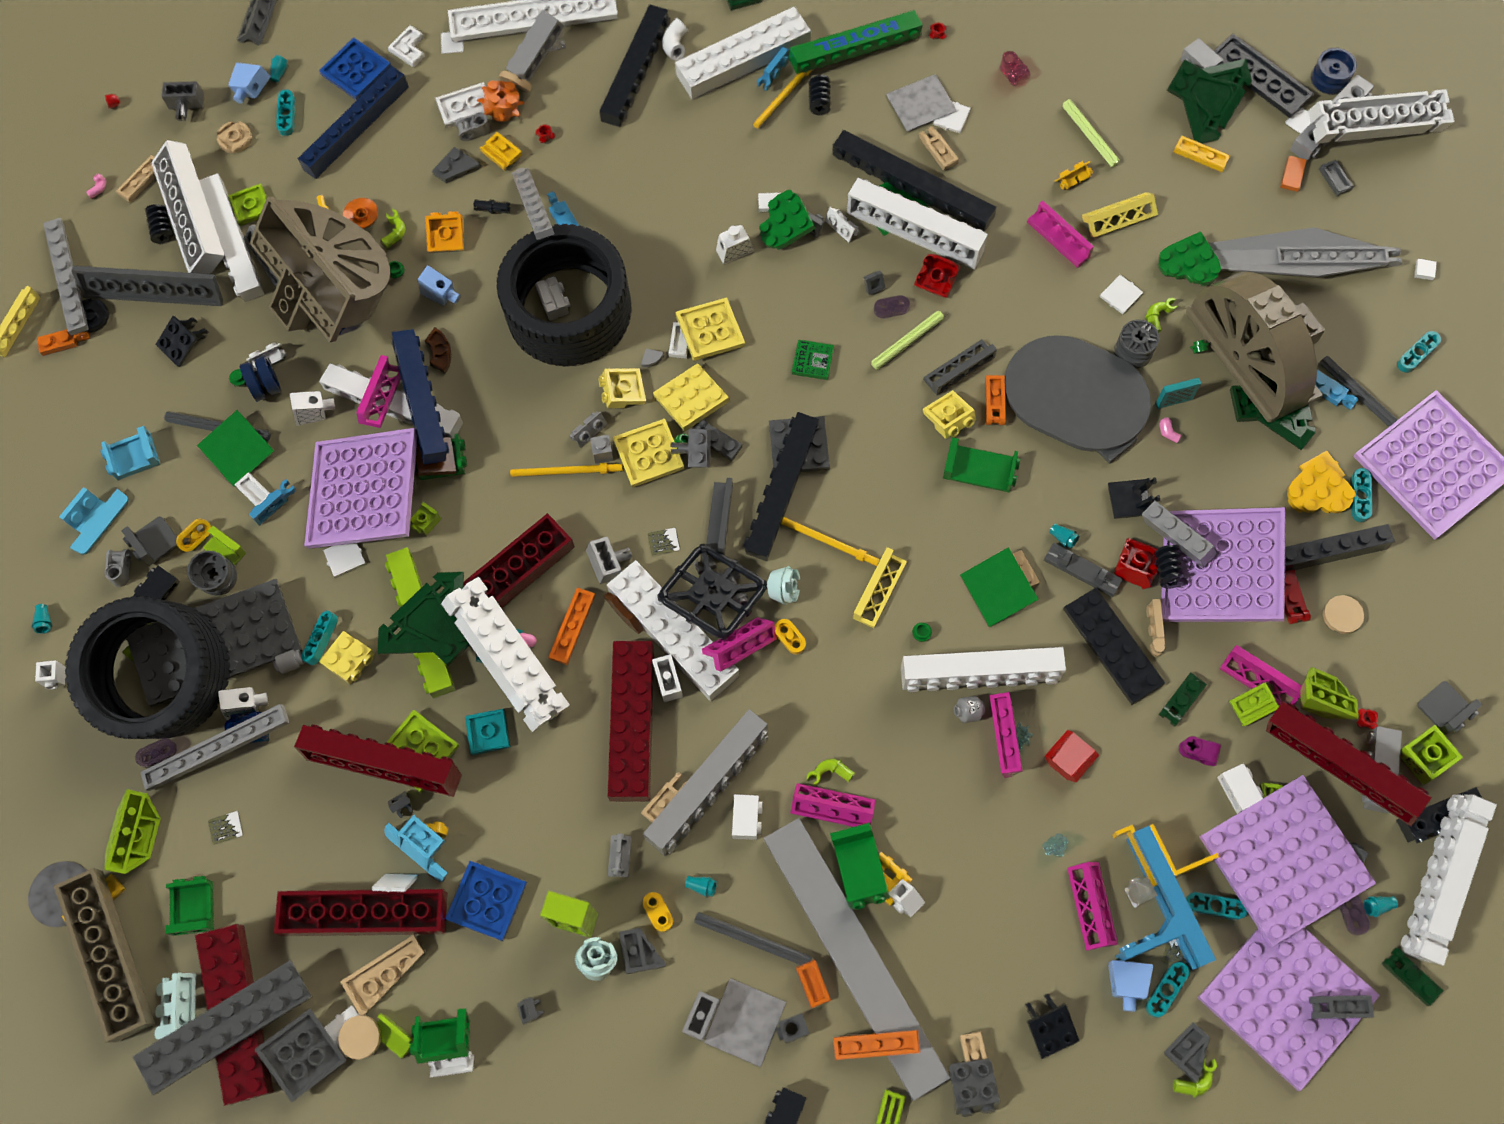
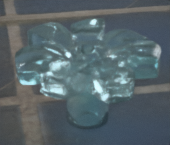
(1055, 845)

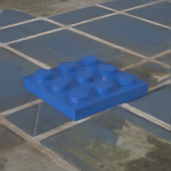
(355, 68)
(486, 901)

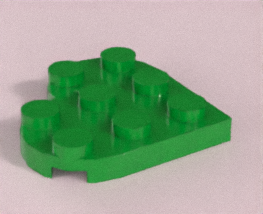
(787, 221)
(1190, 259)

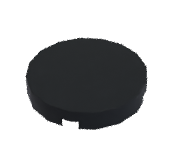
(96, 314)

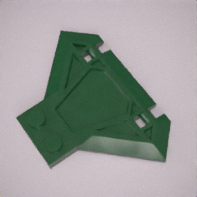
(1210, 95)
(1284, 426)
(426, 623)

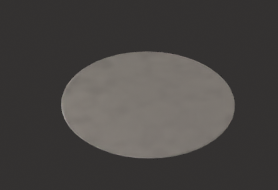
(42, 895)

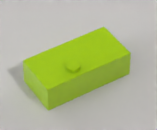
(569, 914)

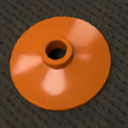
(361, 207)

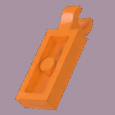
(59, 341)

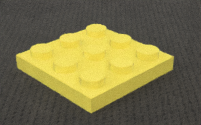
(710, 329)
(691, 397)
(647, 453)

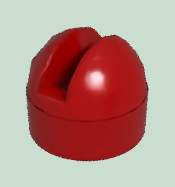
(112, 100)

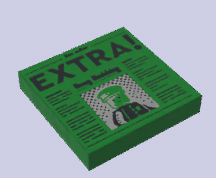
(812, 359)

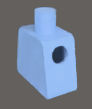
(247, 81)
(437, 287)
(1130, 982)

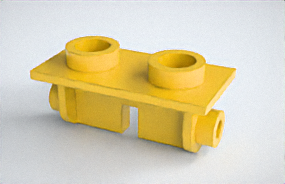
(1080, 171)

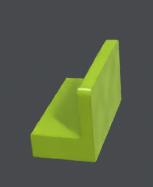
(224, 545)
(394, 1036)

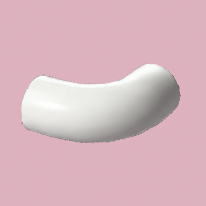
(672, 38)

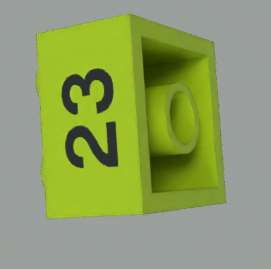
(1429, 755)

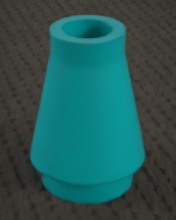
(278, 67)
(1064, 535)
(41, 620)
(703, 885)
(1377, 906)

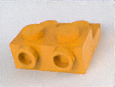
(444, 232)

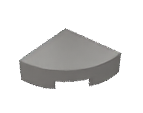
(651, 357)

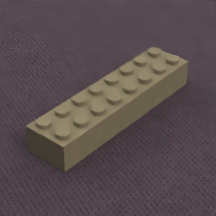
(104, 955)

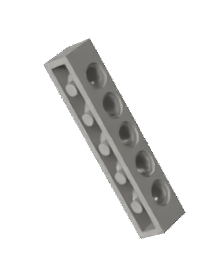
(1304, 144)

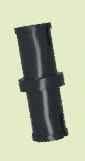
(491, 206)

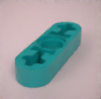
(282, 106)
(1417, 359)
(1367, 489)
(314, 650)
(1200, 897)
(1180, 979)

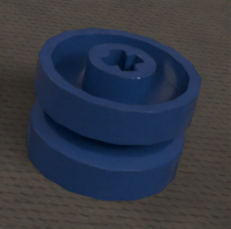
(1333, 70)
(261, 378)

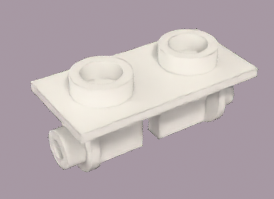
(840, 225)
(272, 352)
(452, 1066)

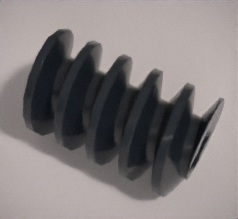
(819, 95)
(158, 223)
(1168, 566)

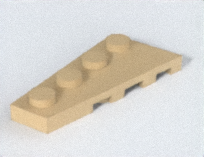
(374, 980)

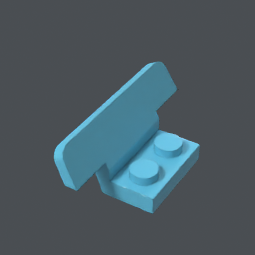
(92, 517)
(419, 844)

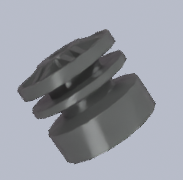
(1137, 342)
(207, 563)

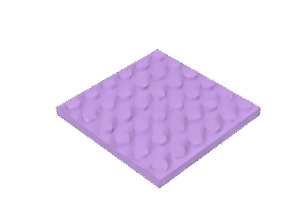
(1434, 464)
(361, 488)
(1244, 577)
(1287, 860)
(1267, 1003)

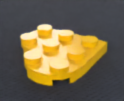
(1321, 489)

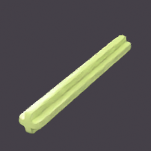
(1091, 133)
(907, 340)

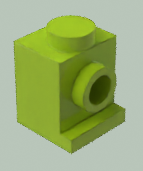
(430, 521)

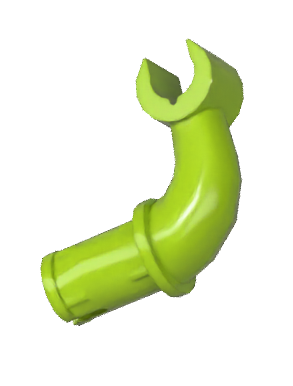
(397, 233)
(1153, 312)
(834, 766)
(1201, 1087)

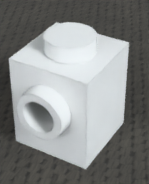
(50, 674)
(906, 898)

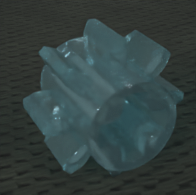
(1023, 732)

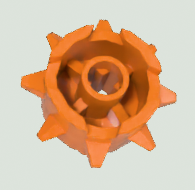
(500, 100)

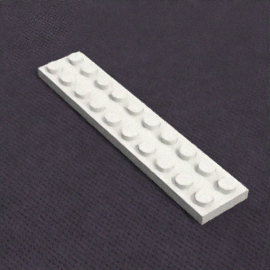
(521, 15)

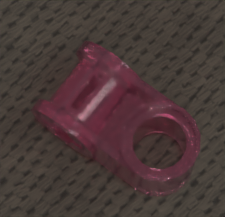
(1015, 69)

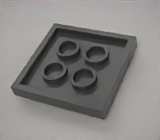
(817, 457)
(300, 1055)

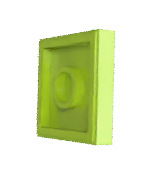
(248, 204)

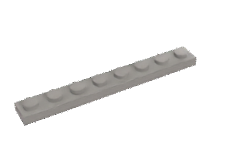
(532, 203)
(66, 283)
(214, 747)

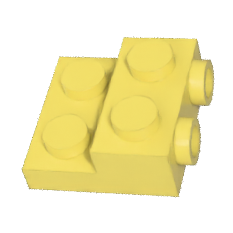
(622, 387)
(950, 414)
(347, 657)

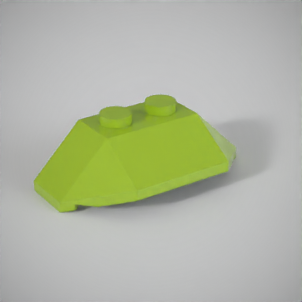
(1327, 696)
(132, 833)

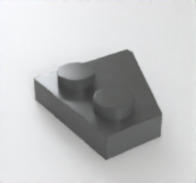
(454, 165)
(638, 952)
(1189, 1051)

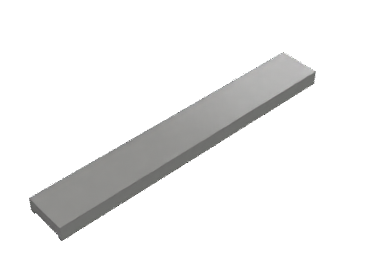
(853, 954)

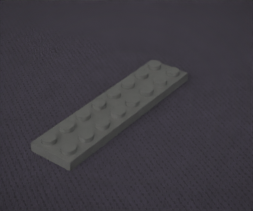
(147, 285)
(221, 1027)

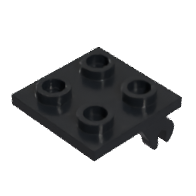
(177, 340)
(1131, 497)
(1052, 1030)

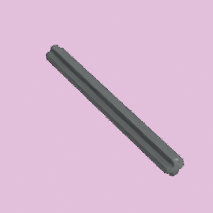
(1358, 391)
(203, 423)
(752, 939)

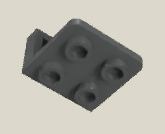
(151, 541)
(1447, 708)
(974, 1087)

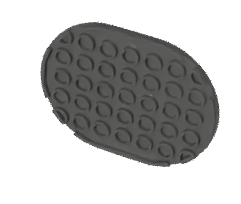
(1077, 393)

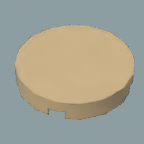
(521, 85)
(234, 137)
(1343, 614)
(359, 1037)

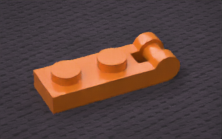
(995, 399)

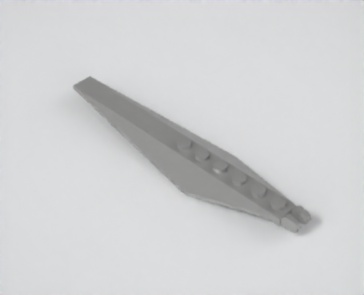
(1302, 253)

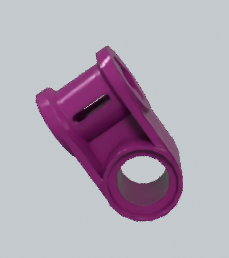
(1203, 751)

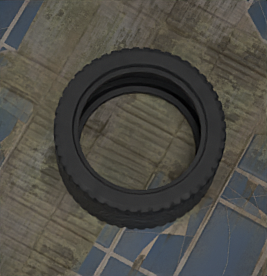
(567, 249)
(93, 659)

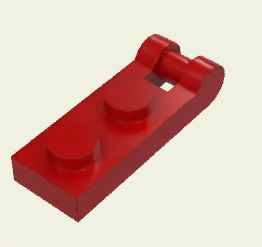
(1294, 599)

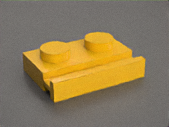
(501, 151)

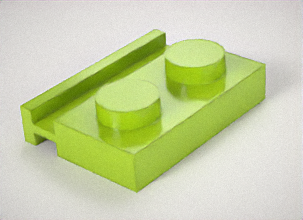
(1254, 704)

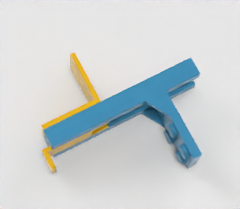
(1180, 920)

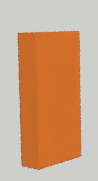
(1293, 173)
(813, 983)

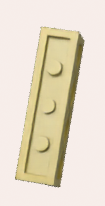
(1120, 207)
(17, 318)
(874, 582)

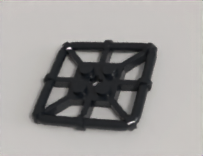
(716, 602)

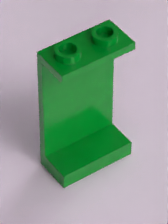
(981, 467)
(860, 866)

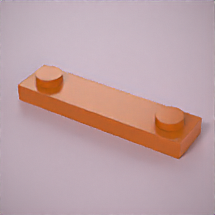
(572, 626)
(876, 1044)

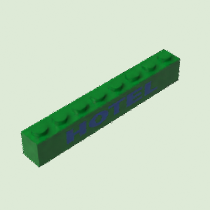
(855, 42)

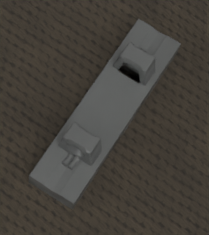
(1083, 569)

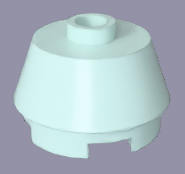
(783, 585)
(596, 958)

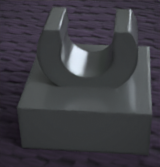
(818, 223)
(874, 282)
(400, 802)
(527, 1010)

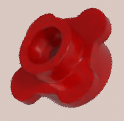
(937, 31)
(544, 129)
(1371, 714)

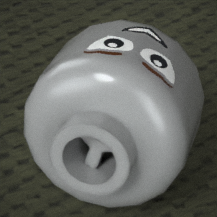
(969, 709)

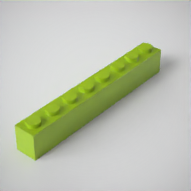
(407, 583)

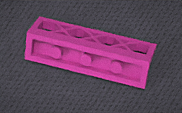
(1058, 233)
(372, 392)
(741, 643)
(1262, 671)
(1006, 734)
(832, 809)
(1098, 902)

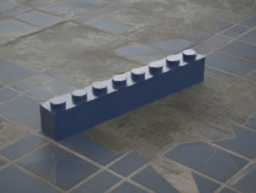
(353, 122)
(419, 397)

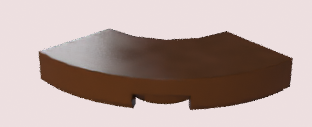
(441, 350)
(629, 618)

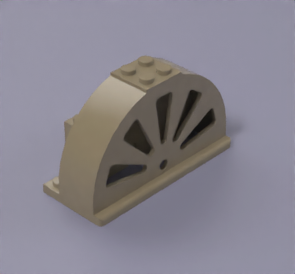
(323, 266)
(1275, 328)

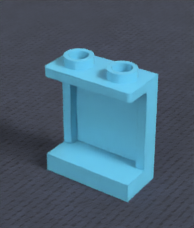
(130, 454)

